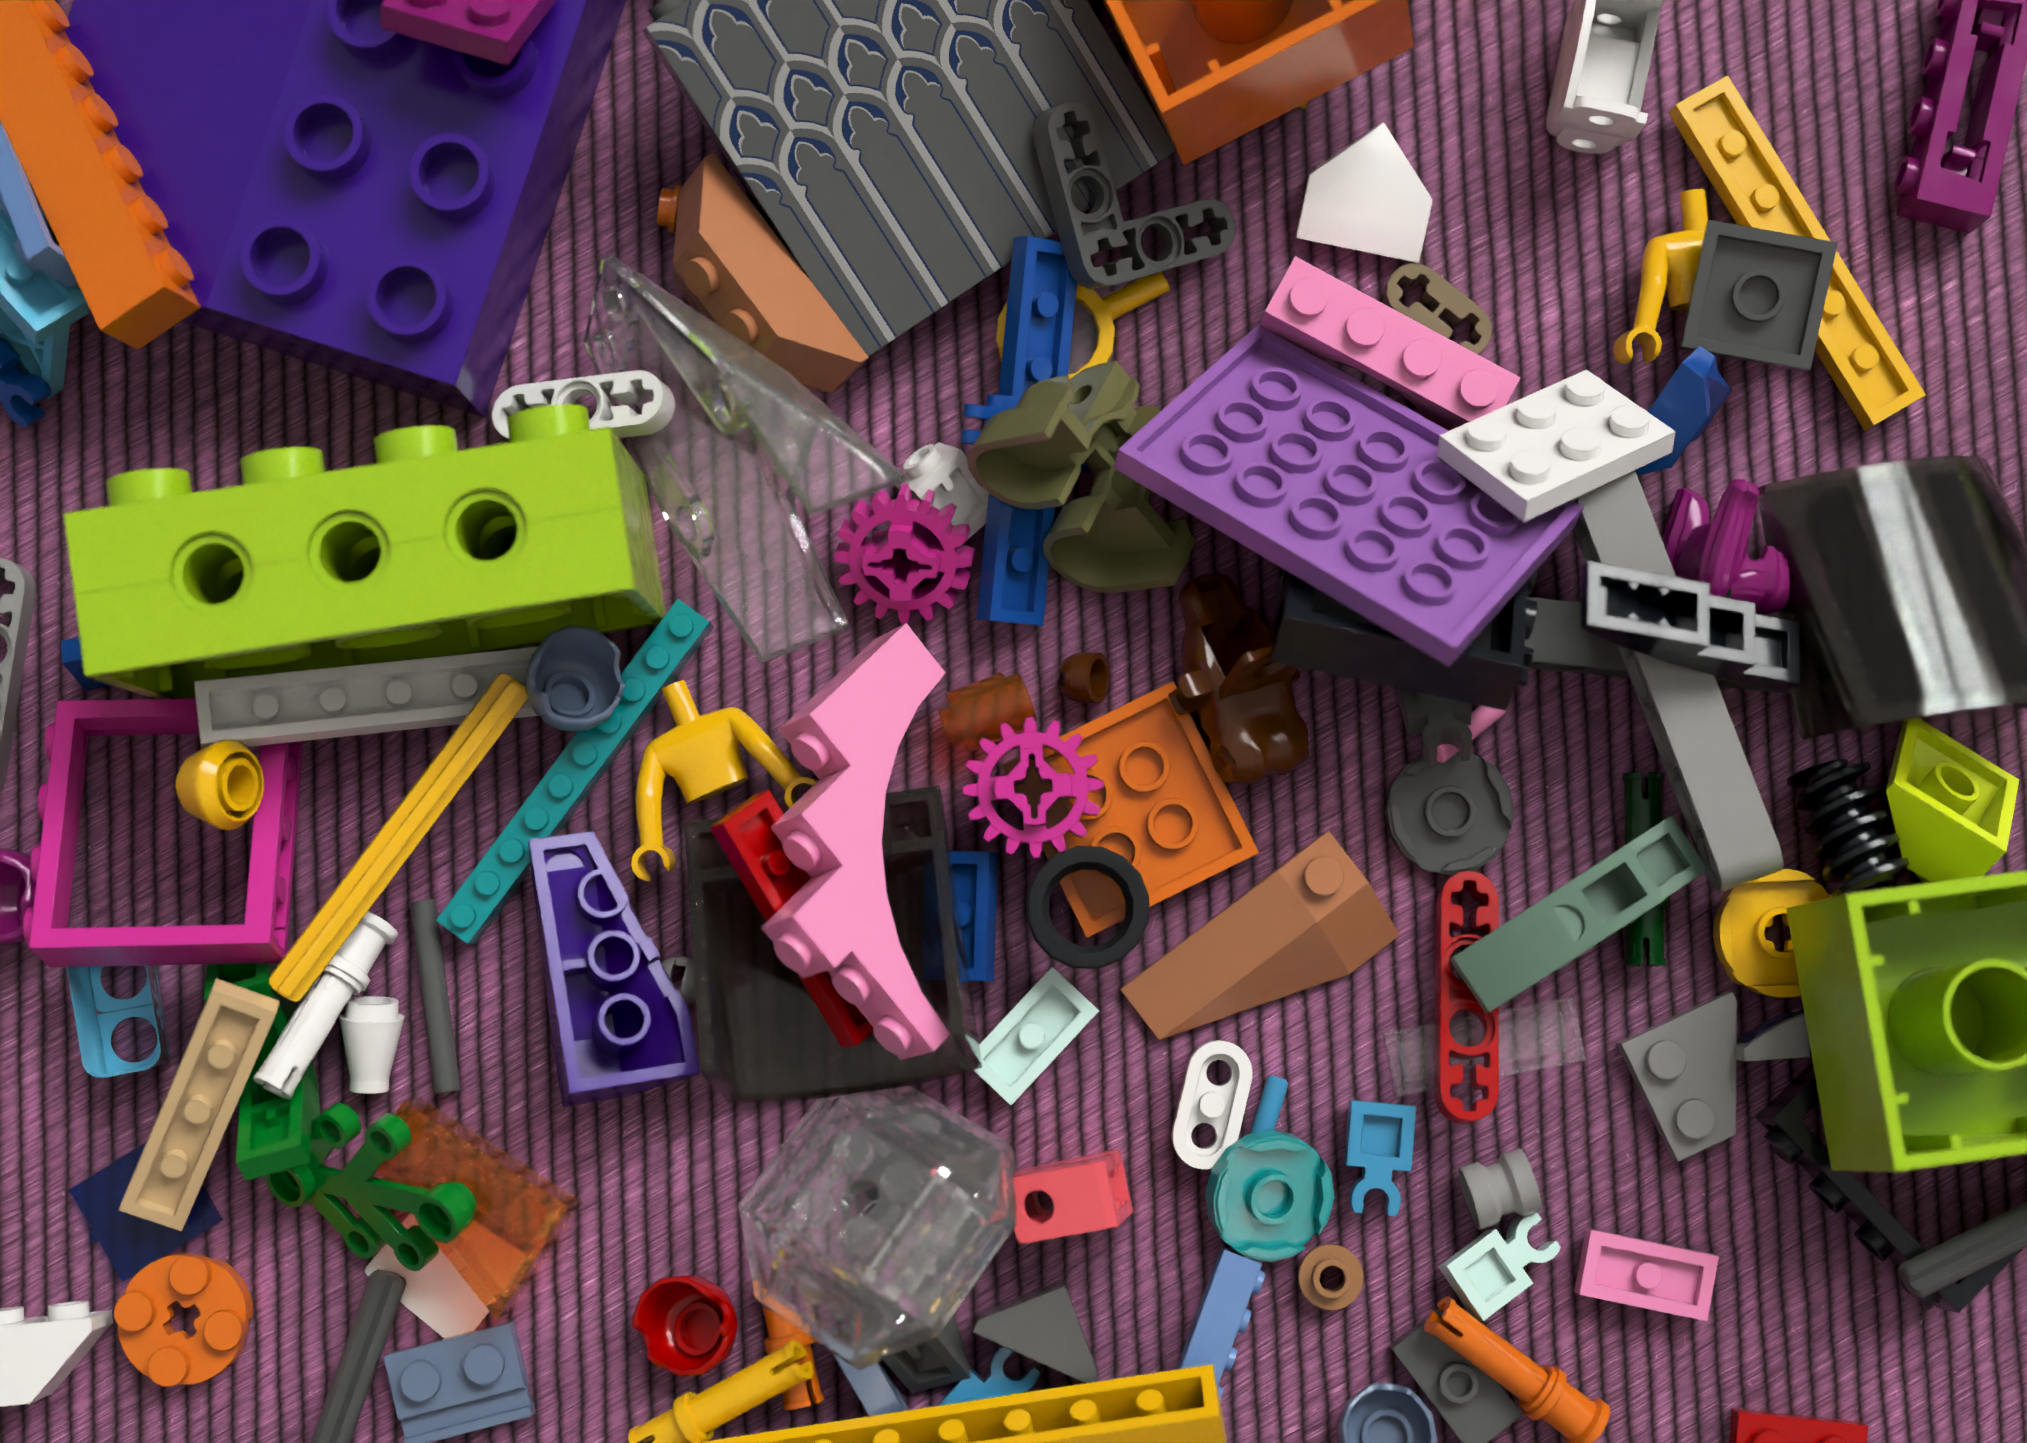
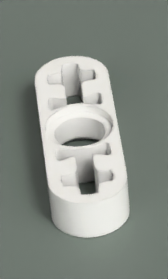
(623, 386)

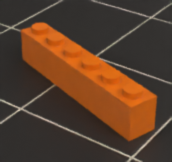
(87, 178)

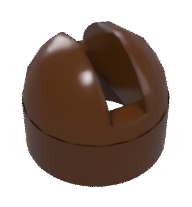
(1085, 677)

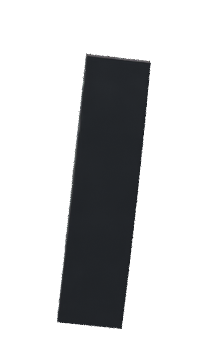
(1688, 626)

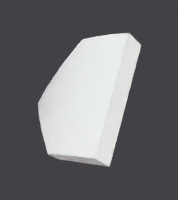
(1367, 200)

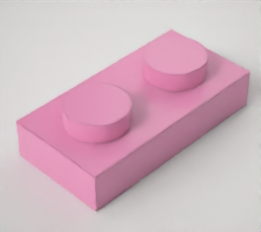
(1646, 1274)

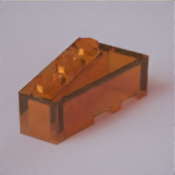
(515, 1210)

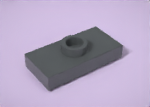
(1460, 1391)

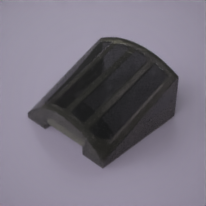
(1901, 591)

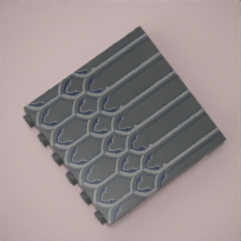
(901, 132)

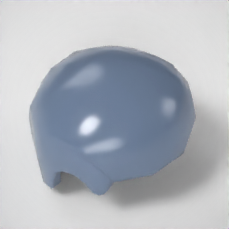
(575, 679)
(1386, 1416)

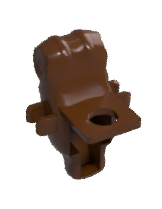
(1235, 686)

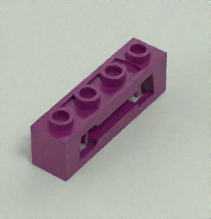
(1963, 183)

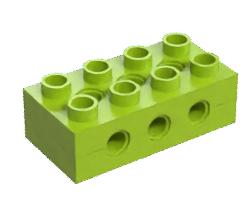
(365, 560)

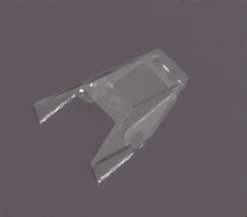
(735, 459)

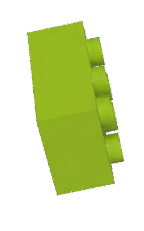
(1918, 1021)

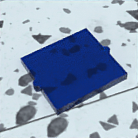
(129, 1239)

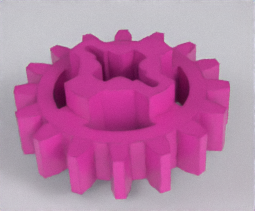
(930, 547)
(1063, 785)

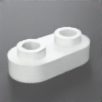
(1211, 1104)

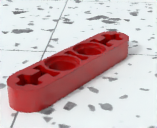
(1455, 996)

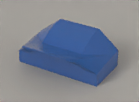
(1688, 404)

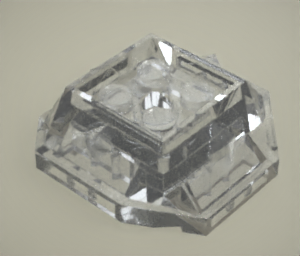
(907, 1264)

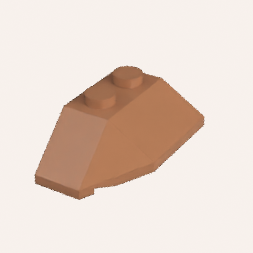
(751, 284)

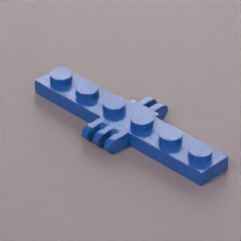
(1033, 350)

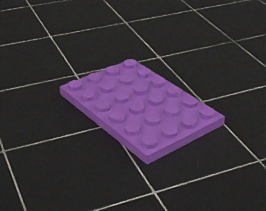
(1341, 493)

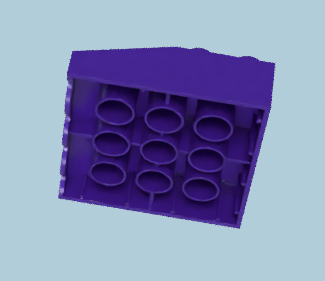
(348, 178)

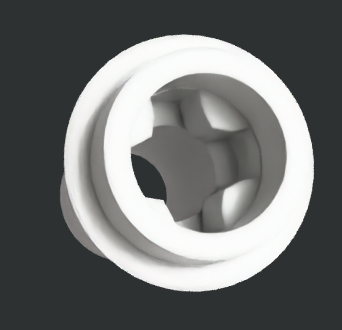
(370, 1041)

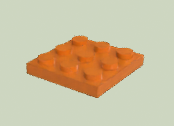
(1157, 807)

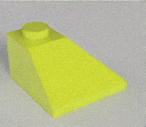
(1948, 805)

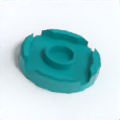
(1269, 1195)

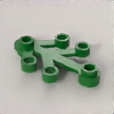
(440, 1212)

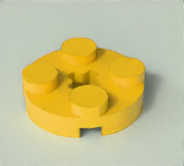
(1741, 931)

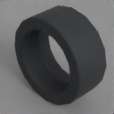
(1135, 908)

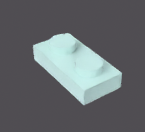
(1033, 1035)

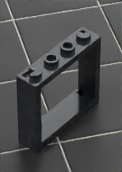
(1383, 658)
(1842, 1190)

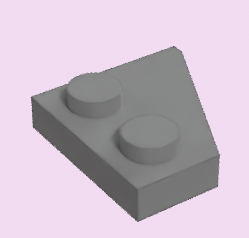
(1688, 1075)

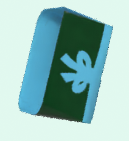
(96, 1029)

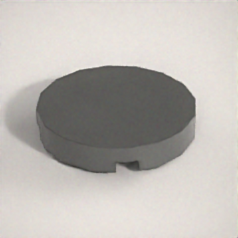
(1449, 814)

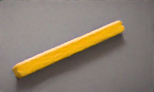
(398, 837)

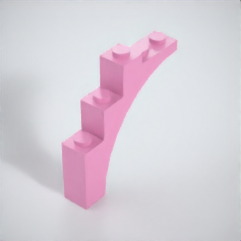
(835, 834)

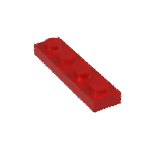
(771, 882)

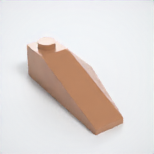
(1281, 936)

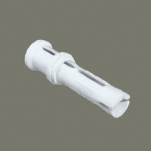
(322, 1005)

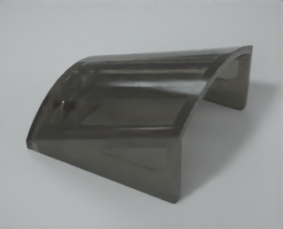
(754, 1013)

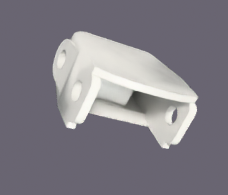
(1602, 74)

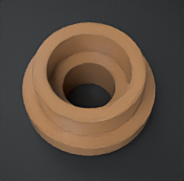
(1310, 1271)

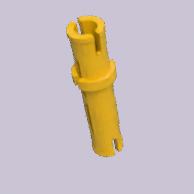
(698, 1414)

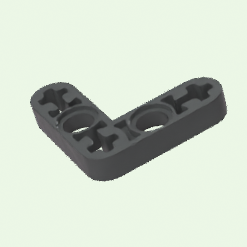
(1104, 225)

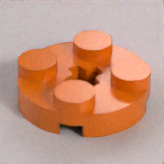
(146, 1313)

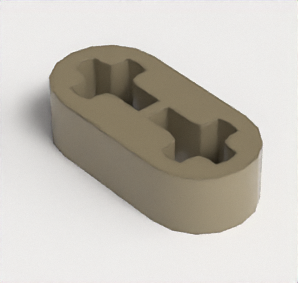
(1445, 301)

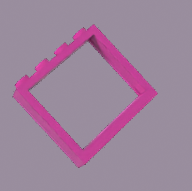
(53, 862)

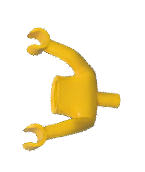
(1666, 266)
(703, 761)

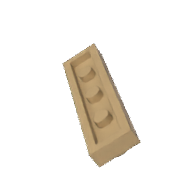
(199, 1104)

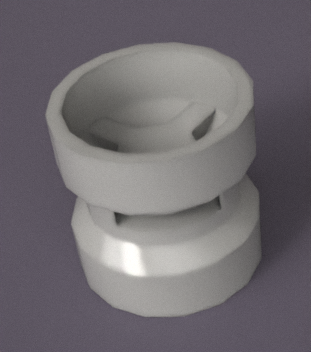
(1499, 1189)

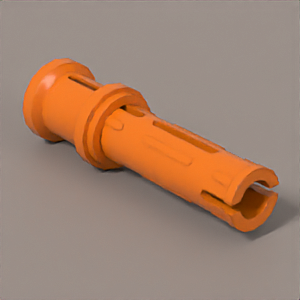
(1540, 1389)

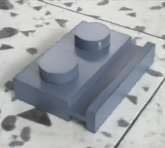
(459, 1384)

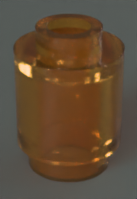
(982, 707)

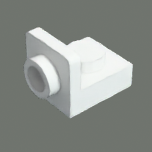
(947, 473)

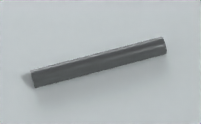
(435, 996)

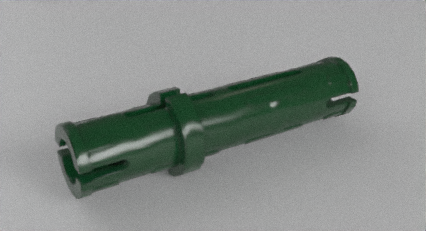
(1639, 817)

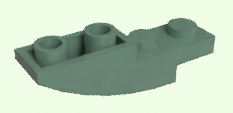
(1579, 914)

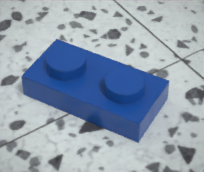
(977, 901)

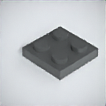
(1758, 295)

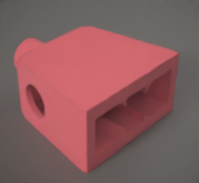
(1086, 1196)

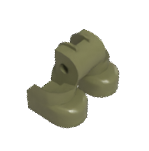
(1035, 457)

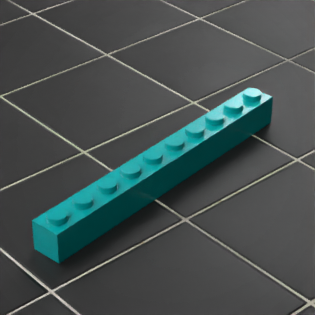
(574, 774)

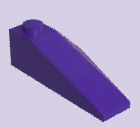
(608, 996)

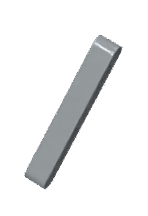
(1684, 707)

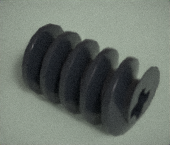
(1847, 826)

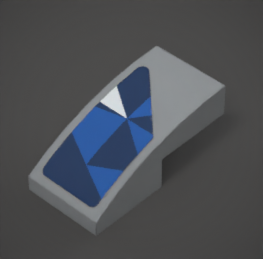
(1775, 1039)

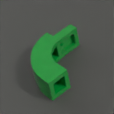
(271, 1129)

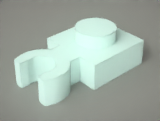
(1491, 1269)

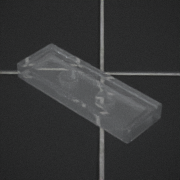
(1529, 1040)

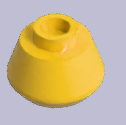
(221, 784)

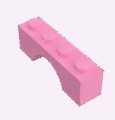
(1352, 328)

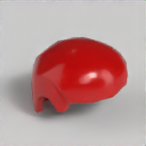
(686, 1324)

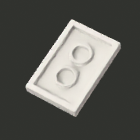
(1555, 445)

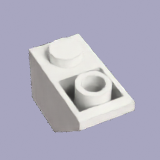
(45, 1349)

